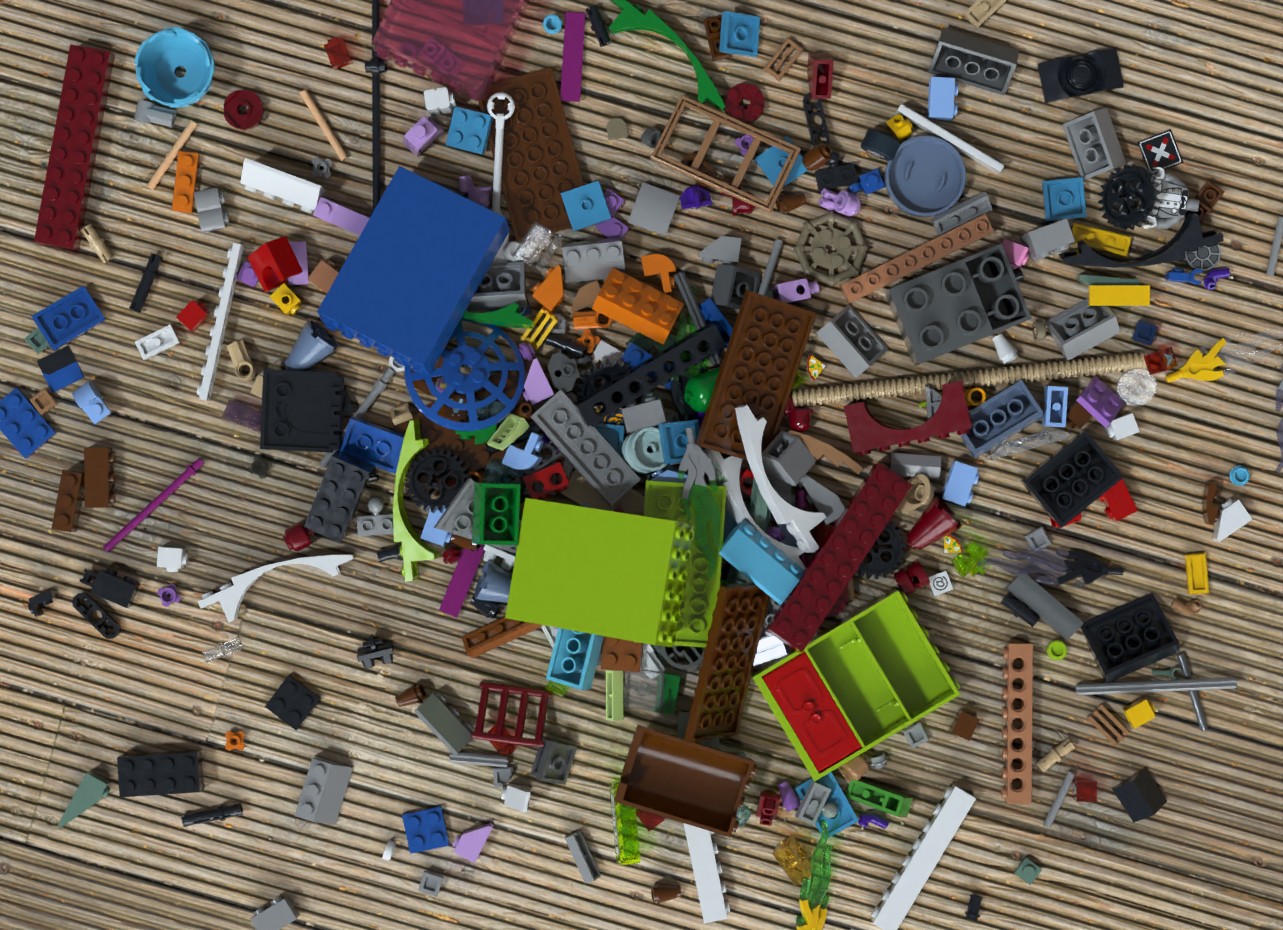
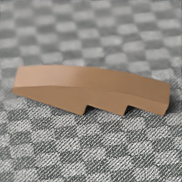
(819, 448)

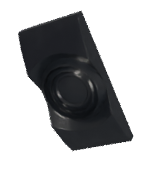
(1080, 75)

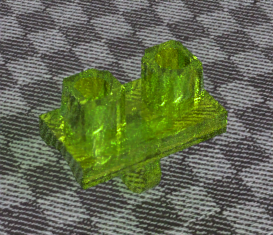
(969, 565)

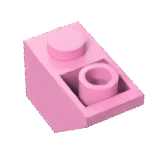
(1015, 253)

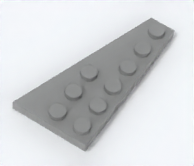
(459, 516)

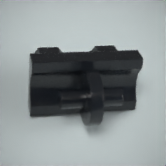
(373, 649)

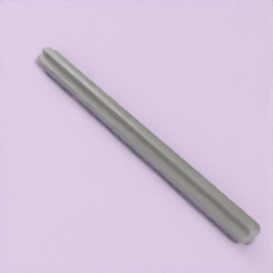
(1156, 686)

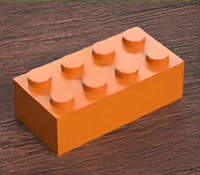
(637, 305)

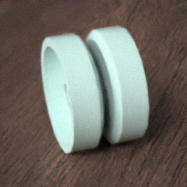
(643, 451)

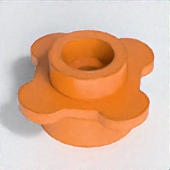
(593, 340)
(239, 736)

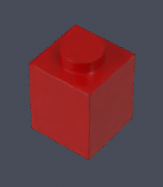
(193, 315)

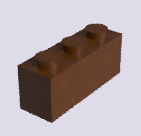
(99, 477)
(69, 501)

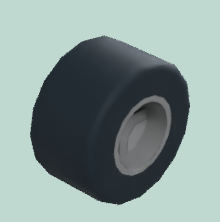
(880, 144)

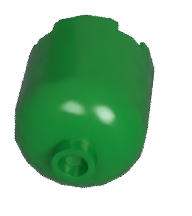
(700, 388)

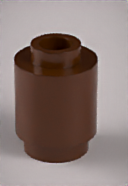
(817, 157)

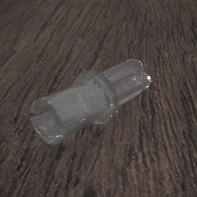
(222, 650)

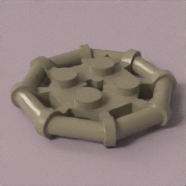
(841, 243)

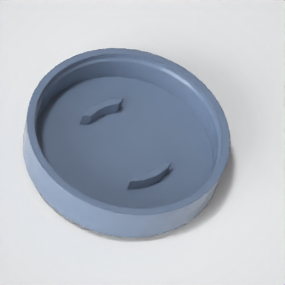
(925, 176)

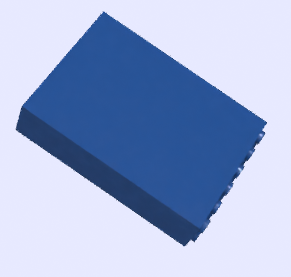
(413, 271)

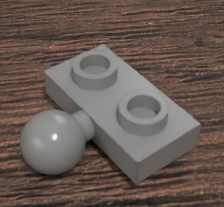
(376, 522)
(814, 803)

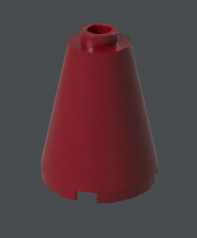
(933, 525)

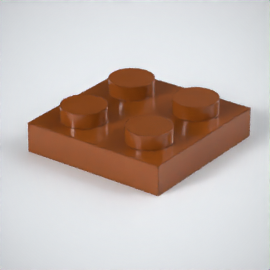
(621, 655)

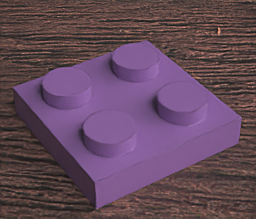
(1100, 401)

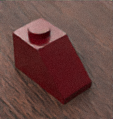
(820, 75)

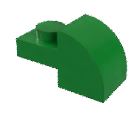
(481, 436)

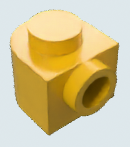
(899, 127)

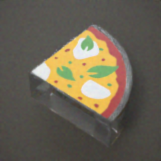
(814, 367)
(952, 545)

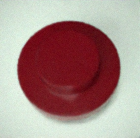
(451, 555)

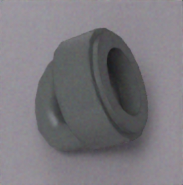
(651, 137)

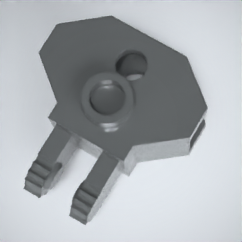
(568, 371)

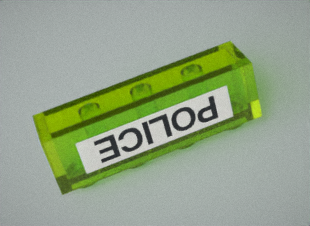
(624, 830)

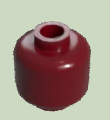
(298, 537)

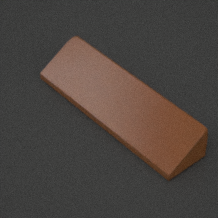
(495, 635)

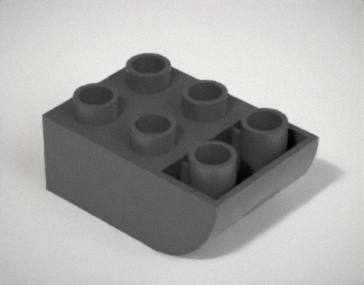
(957, 304)

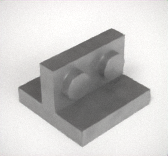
(553, 761)

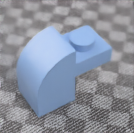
(90, 401)
(524, 458)

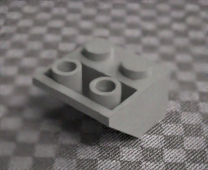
(787, 458)

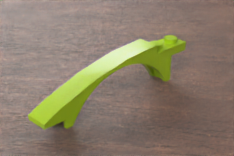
(412, 547)

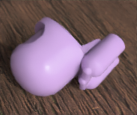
(477, 194)
(843, 202)

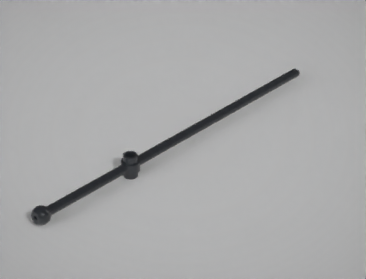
(375, 67)

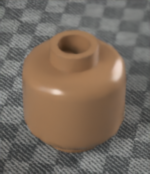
(855, 768)

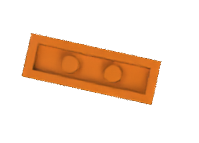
(185, 182)

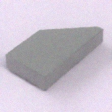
(933, 400)

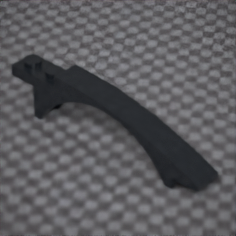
(1187, 239)

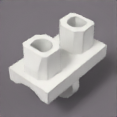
(491, 553)

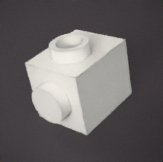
(172, 558)

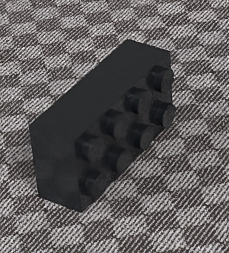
(338, 496)
(160, 773)

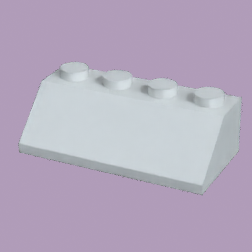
(281, 185)

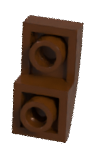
(713, 32)
(1208, 196)
(1210, 511)

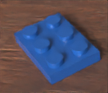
(68, 318)
(23, 423)
(373, 444)

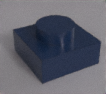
(1144, 333)

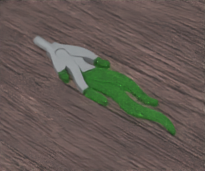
(702, 500)

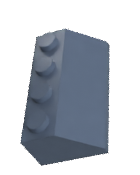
(1001, 419)

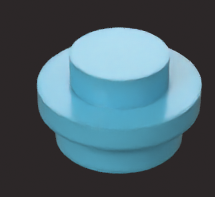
(1239, 475)

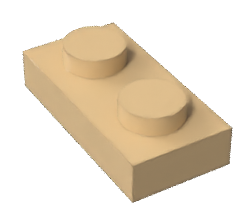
(981, 11)

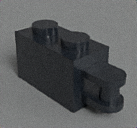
(111, 586)

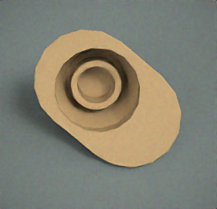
(919, 494)

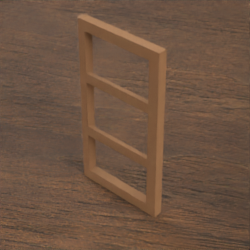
(719, 118)

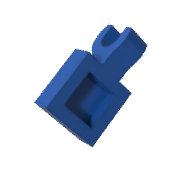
(868, 182)
(1178, 275)

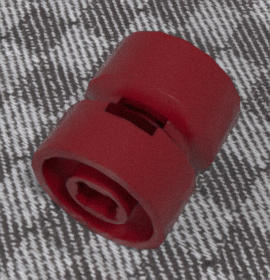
(904, 579)

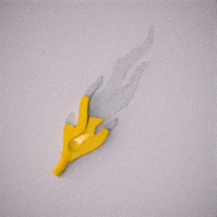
(1226, 354)

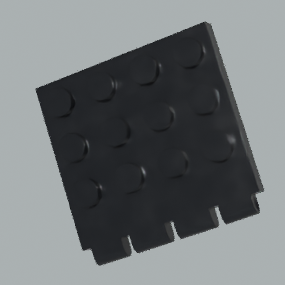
(301, 410)

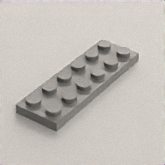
(585, 448)

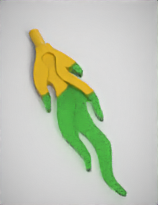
(812, 895)

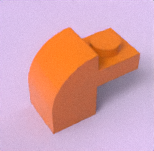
(659, 265)

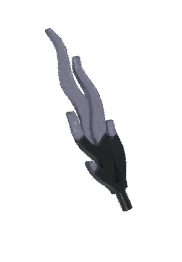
(1050, 564)

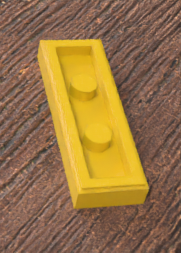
(1101, 239)
(1119, 295)

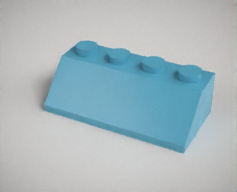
(761, 561)
(574, 658)

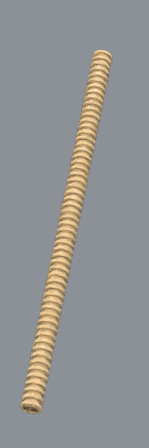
(970, 379)

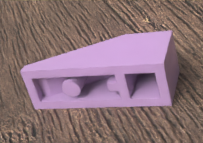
(340, 215)

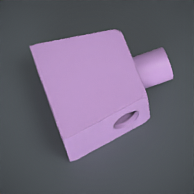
(422, 135)
(787, 292)

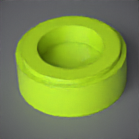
(1056, 650)

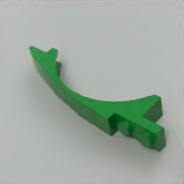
(633, 19)
(506, 317)

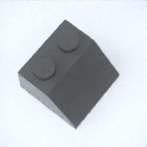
(731, 285)

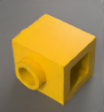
(286, 299)
(1139, 712)

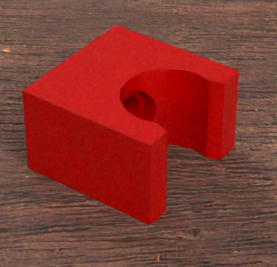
(274, 263)

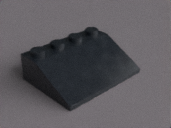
(1072, 478)
(1130, 638)

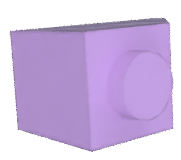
(537, 385)
(472, 842)

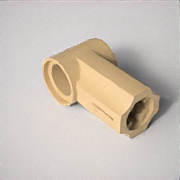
(241, 358)

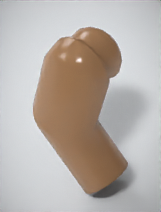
(1187, 608)

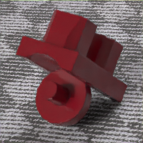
(768, 806)

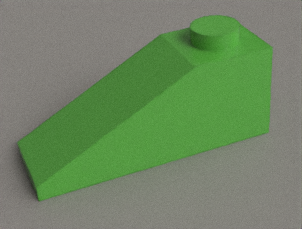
(879, 798)

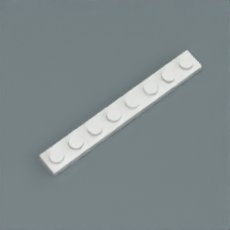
(218, 330)

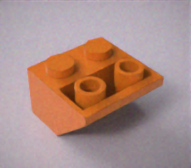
(551, 291)

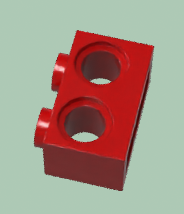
(545, 477)

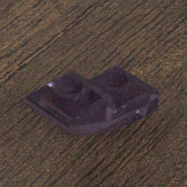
(243, 416)

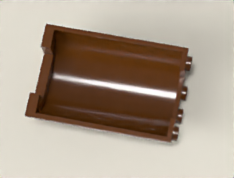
(684, 781)

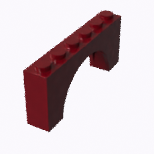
(951, 416)

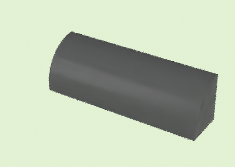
(1044, 605)

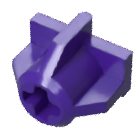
(695, 198)

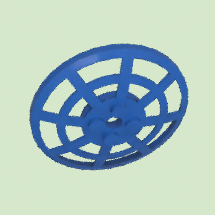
(469, 383)

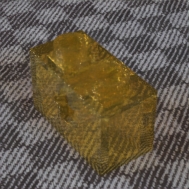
(793, 860)

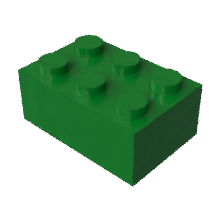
(496, 513)

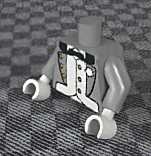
(1173, 202)

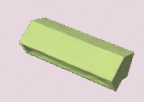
(614, 695)

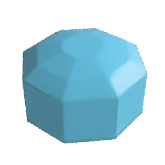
(552, 24)

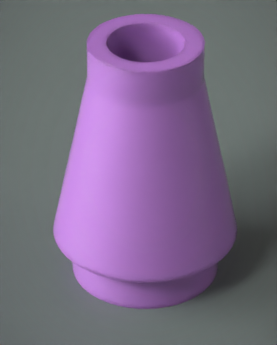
(789, 797)

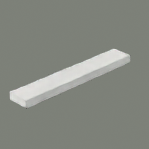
(956, 142)

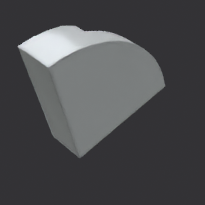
(501, 775)

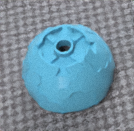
(163, 55)

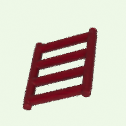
(498, 736)

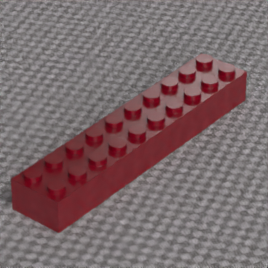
(74, 147)
(838, 557)

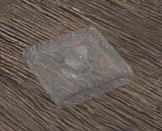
(644, 690)

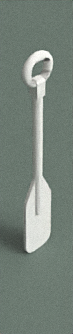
(500, 123)

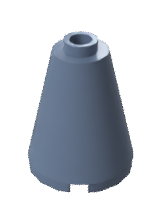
(310, 347)
(493, 584)

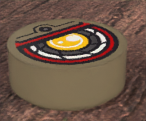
(1038, 330)

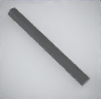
(1192, 693)

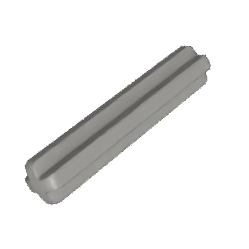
(479, 759)

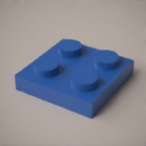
(425, 829)

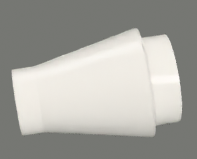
(1004, 349)

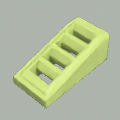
(511, 428)

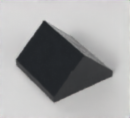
(1139, 795)

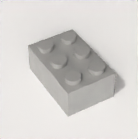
(1048, 239)

